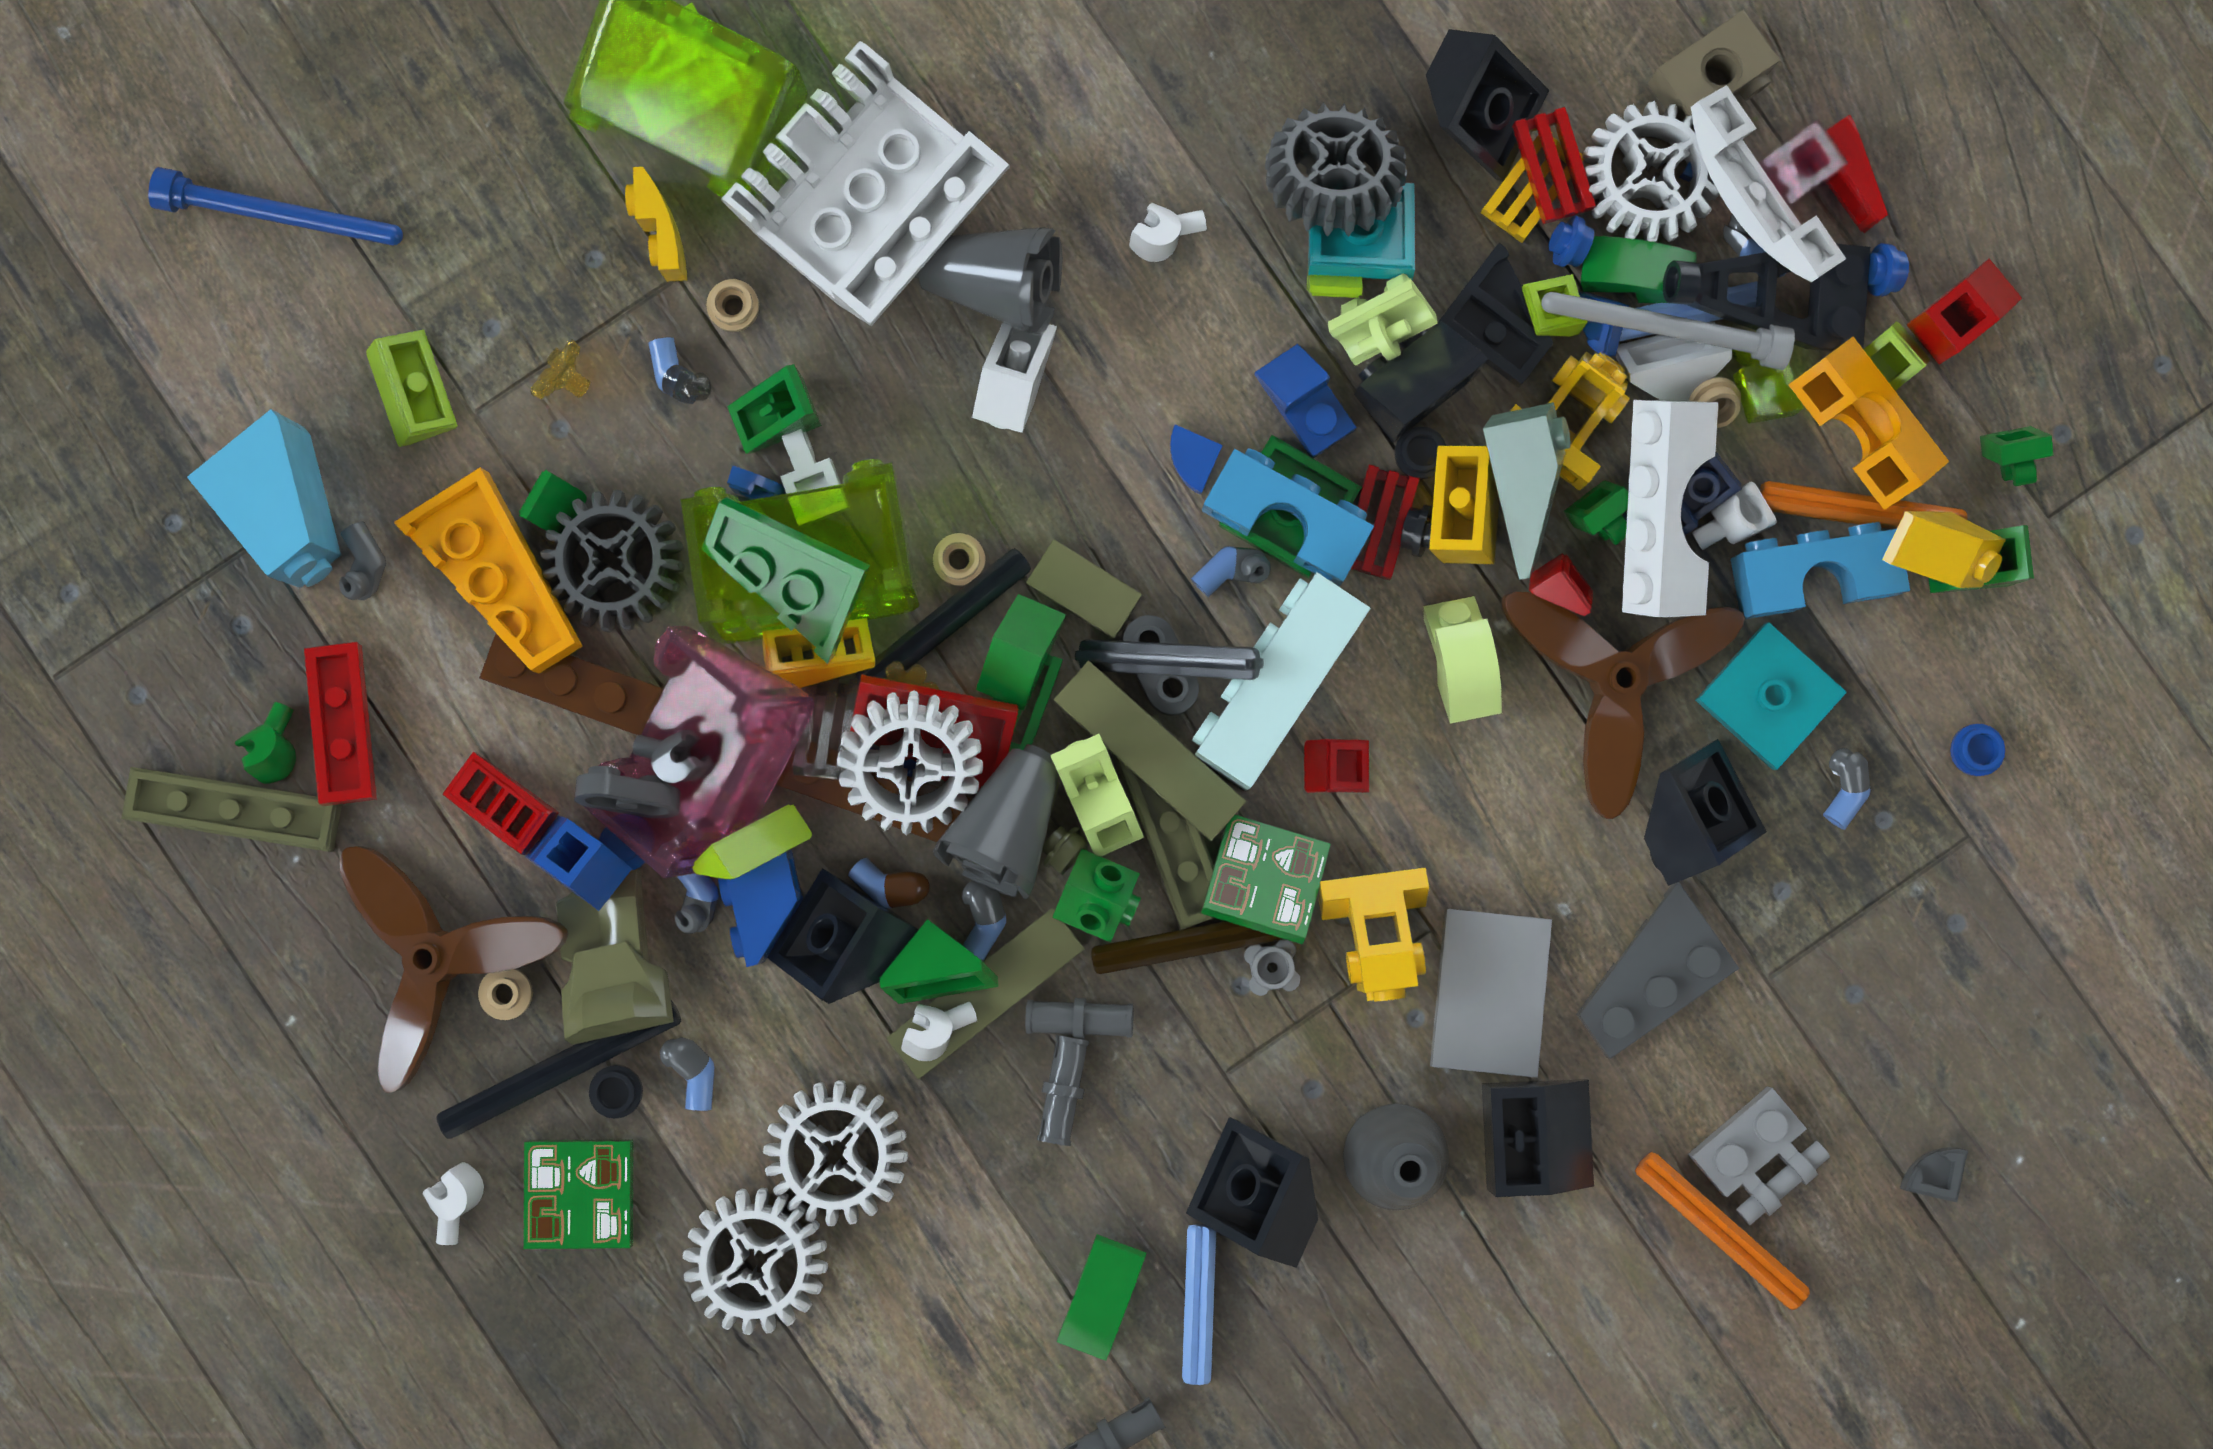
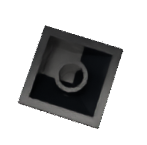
(1480, 94)
(1699, 815)
(839, 940)
(1257, 1194)

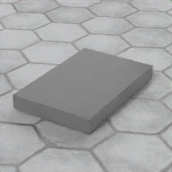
(1491, 993)

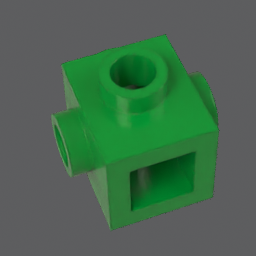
(1098, 896)

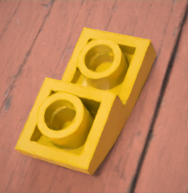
(654, 214)

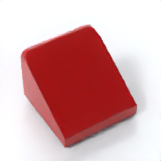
(1562, 585)
(1336, 766)

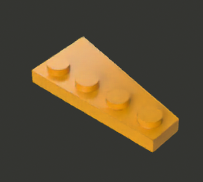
(487, 559)

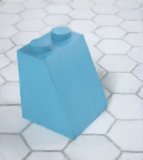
(273, 499)

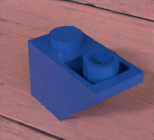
(579, 862)
(762, 906)

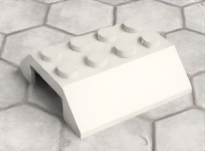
(867, 189)

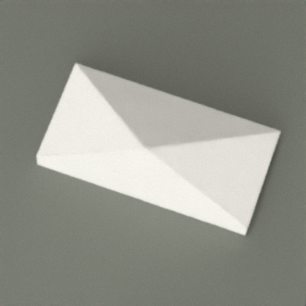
(1670, 366)

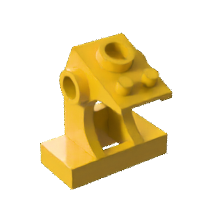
(1598, 385)
(1386, 968)

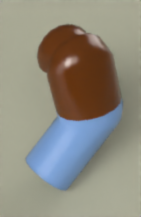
(889, 889)

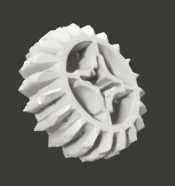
(1638, 155)
(889, 762)
(816, 1137)
(768, 1281)

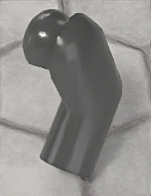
(368, 565)

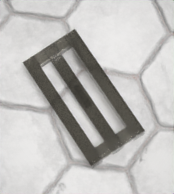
(832, 690)

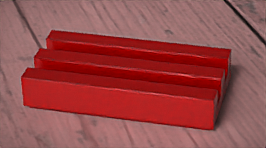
(1573, 160)
(1391, 480)

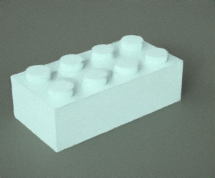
(1295, 663)

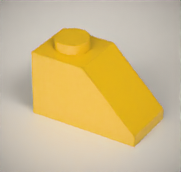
(1945, 548)

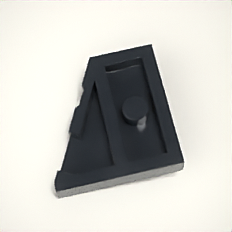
(1497, 319)

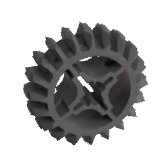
(1338, 186)
(578, 531)

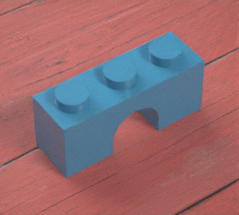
(1252, 488)
(1772, 577)

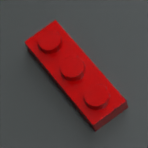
(340, 724)

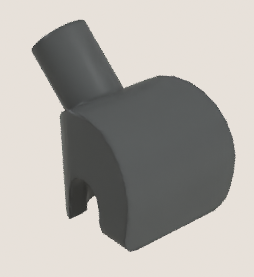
(672, 757)

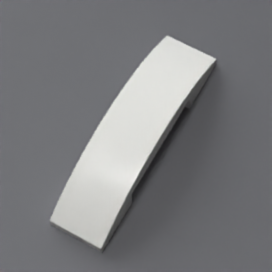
(1751, 195)

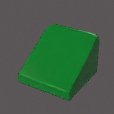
(549, 498)

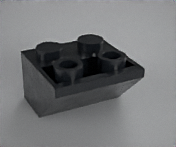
(1537, 1137)

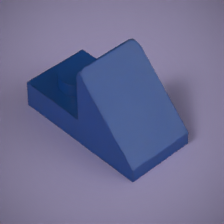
(1305, 400)

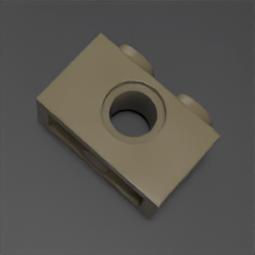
(1732, 48)

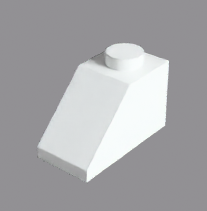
(1012, 377)

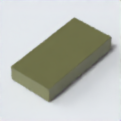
(1083, 589)

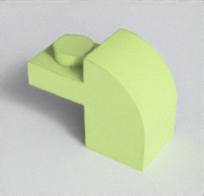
(1465, 659)
(1097, 795)

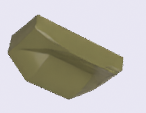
(617, 921)
(613, 994)

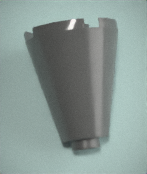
(999, 274)
(1005, 824)
(1382, 1143)

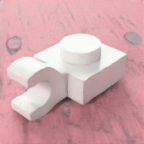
(807, 472)

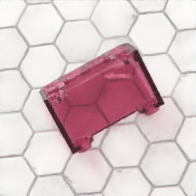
(746, 726)

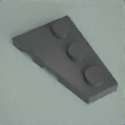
(1657, 975)

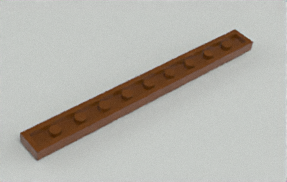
(629, 704)

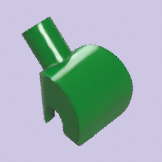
(270, 754)

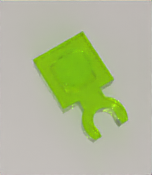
(1765, 390)

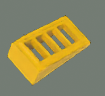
(801, 672)

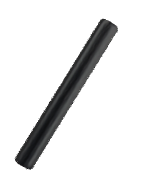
(542, 1078)

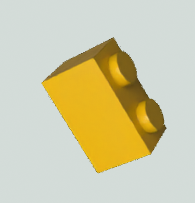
(1464, 506)

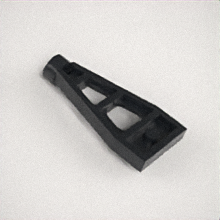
(1835, 298)

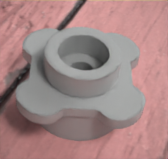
(1283, 977)

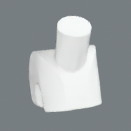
(1162, 236)
(1737, 518)
(939, 1025)
(452, 1197)

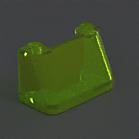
(684, 87)
(853, 517)

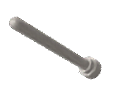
(1769, 345)

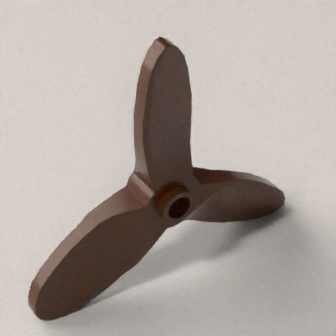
(1615, 716)
(430, 955)

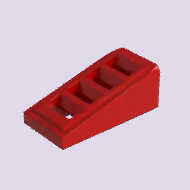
(1856, 183)
(534, 827)

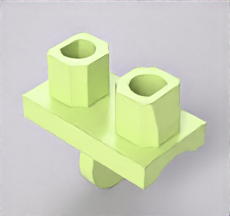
(1382, 322)

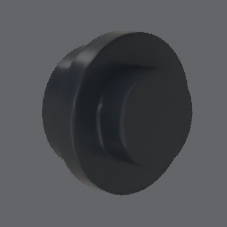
(1417, 452)
(1417, 530)
(615, 1091)

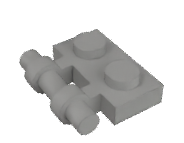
(1747, 1144)

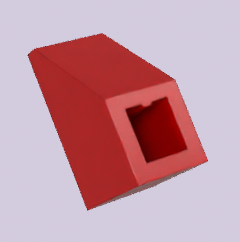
(1964, 312)

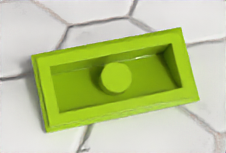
(410, 387)
(754, 845)

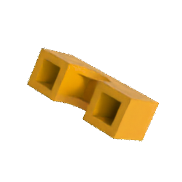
(1894, 444)

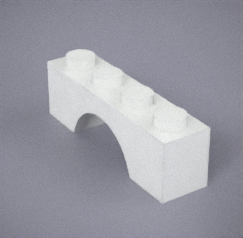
(1666, 449)

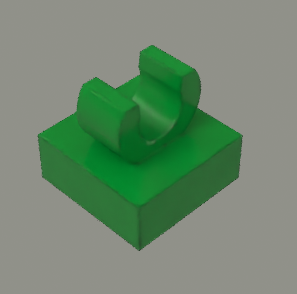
(2016, 452)
(1601, 512)

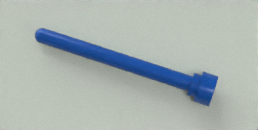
(172, 191)

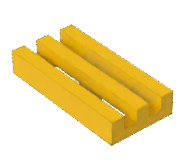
(1506, 221)

